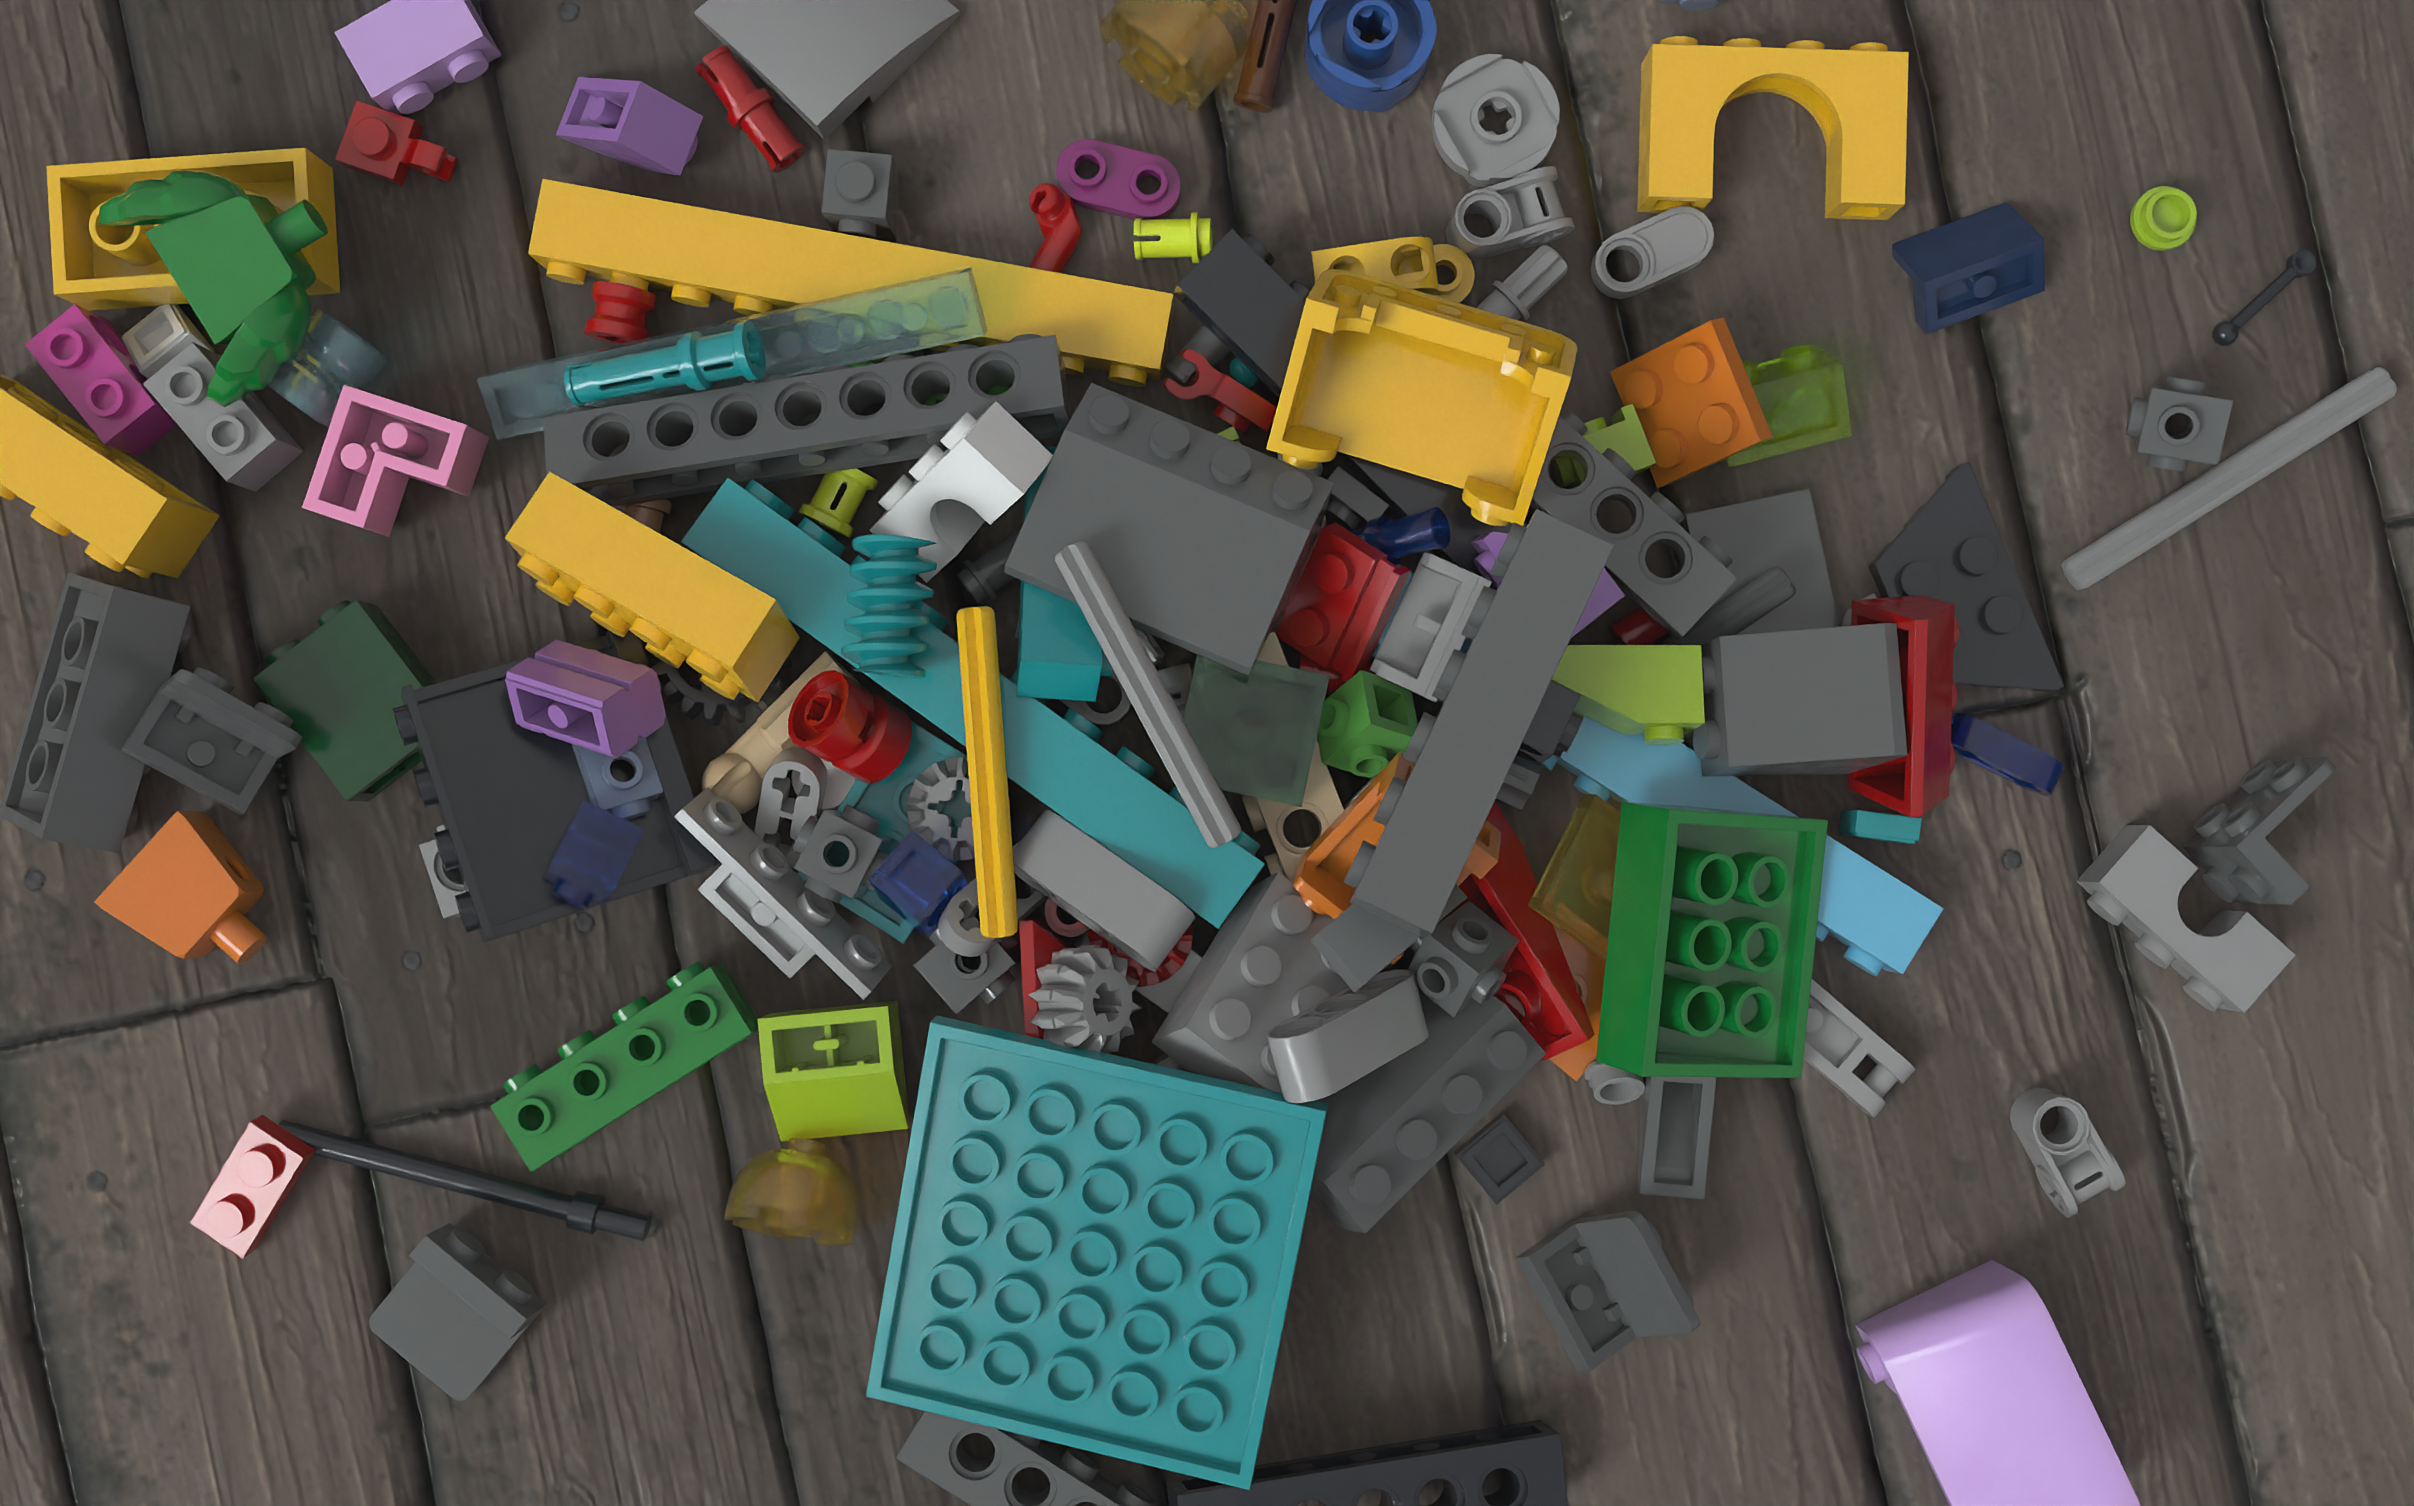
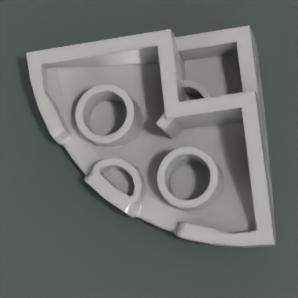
(827, 52)

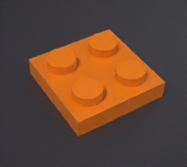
(1693, 402)

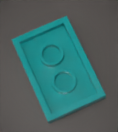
(887, 803)

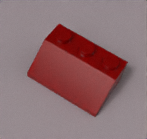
(1926, 647)

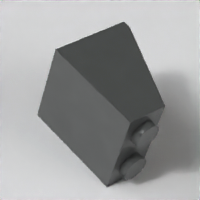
(1801, 702)

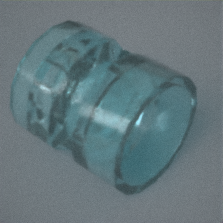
(326, 362)

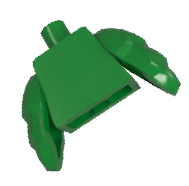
(234, 266)

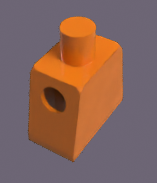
(189, 891)

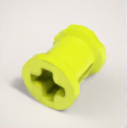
(839, 519)

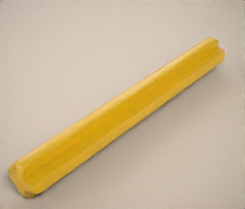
(987, 771)

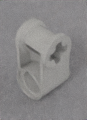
(1521, 212)
(2070, 1159)

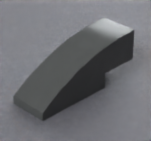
(1674, 1135)

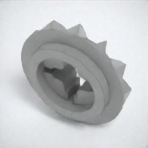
(935, 786)

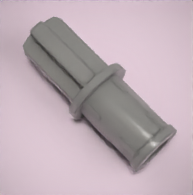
(1526, 284)

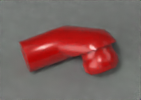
(1058, 224)

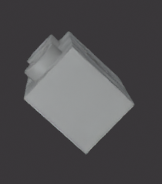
(238, 439)

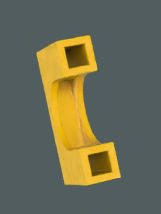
(1851, 93)

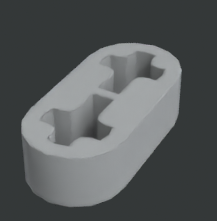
(776, 804)

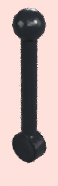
(2297, 266)

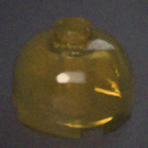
(795, 1195)

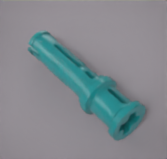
(693, 362)

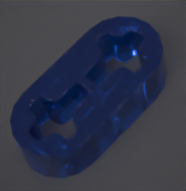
(2005, 755)

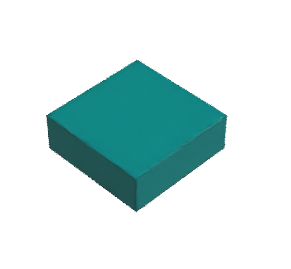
(1879, 826)

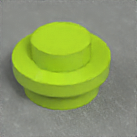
(2163, 218)

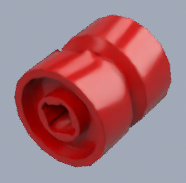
(850, 727)

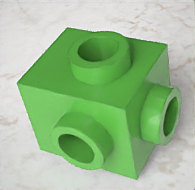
(1366, 724)

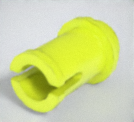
(1178, 238)

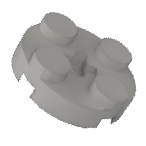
(1505, 85)

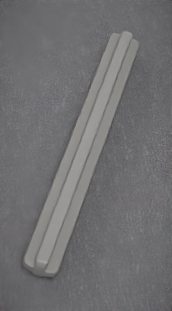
(1148, 694)

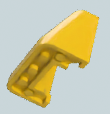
(1423, 390)

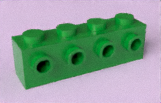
(624, 1066)

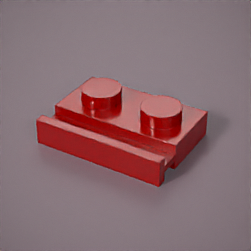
(1342, 602)

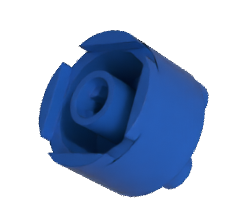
(1366, 73)

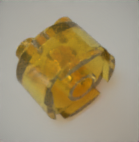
(1177, 44)

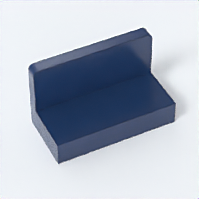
(1972, 266)

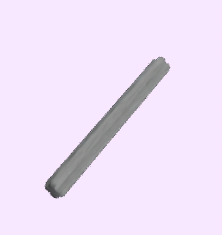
(2228, 478)

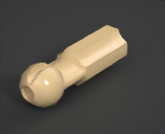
(741, 769)

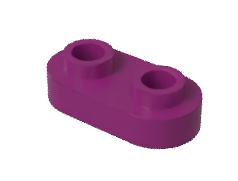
(1115, 185)

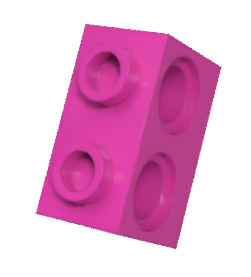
(101, 379)

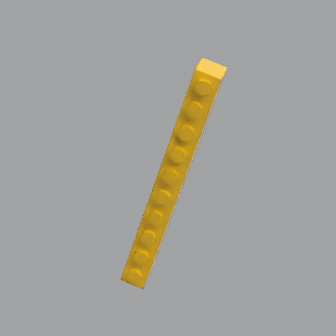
(783, 265)

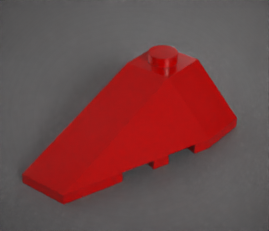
(1538, 978)

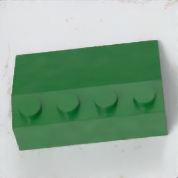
(1710, 942)

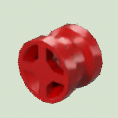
(619, 312)

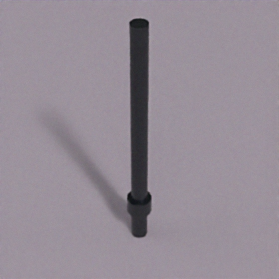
(581, 1212)

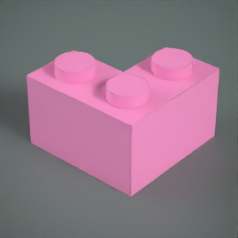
(376, 449)

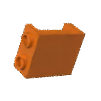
(1329, 858)

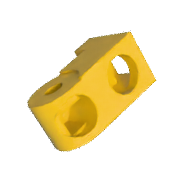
(1397, 261)

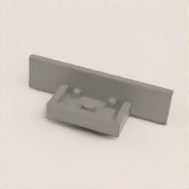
(772, 903)

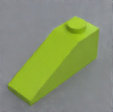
(1637, 688)

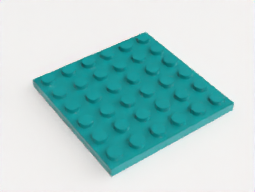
(1094, 1250)

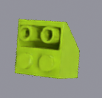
(834, 1070)

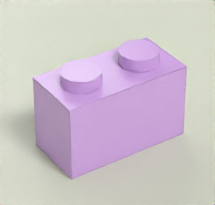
(416, 50)

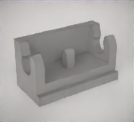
(1428, 625)

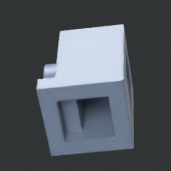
(621, 798)

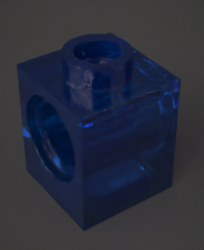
(592, 856)
(917, 883)

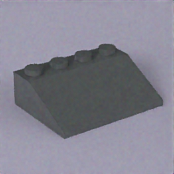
(1181, 521)

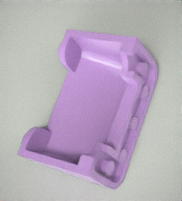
(1994, 1395)

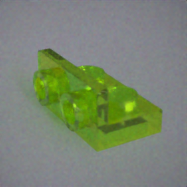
(1801, 401)

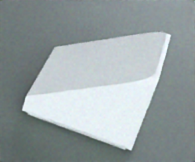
(161, 338)

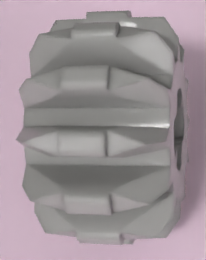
(1085, 999)

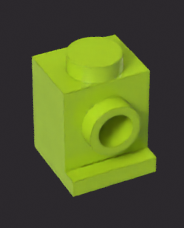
(1623, 437)

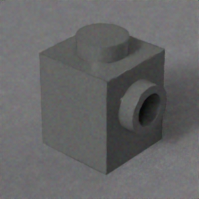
(861, 193)

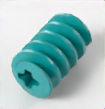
(888, 605)

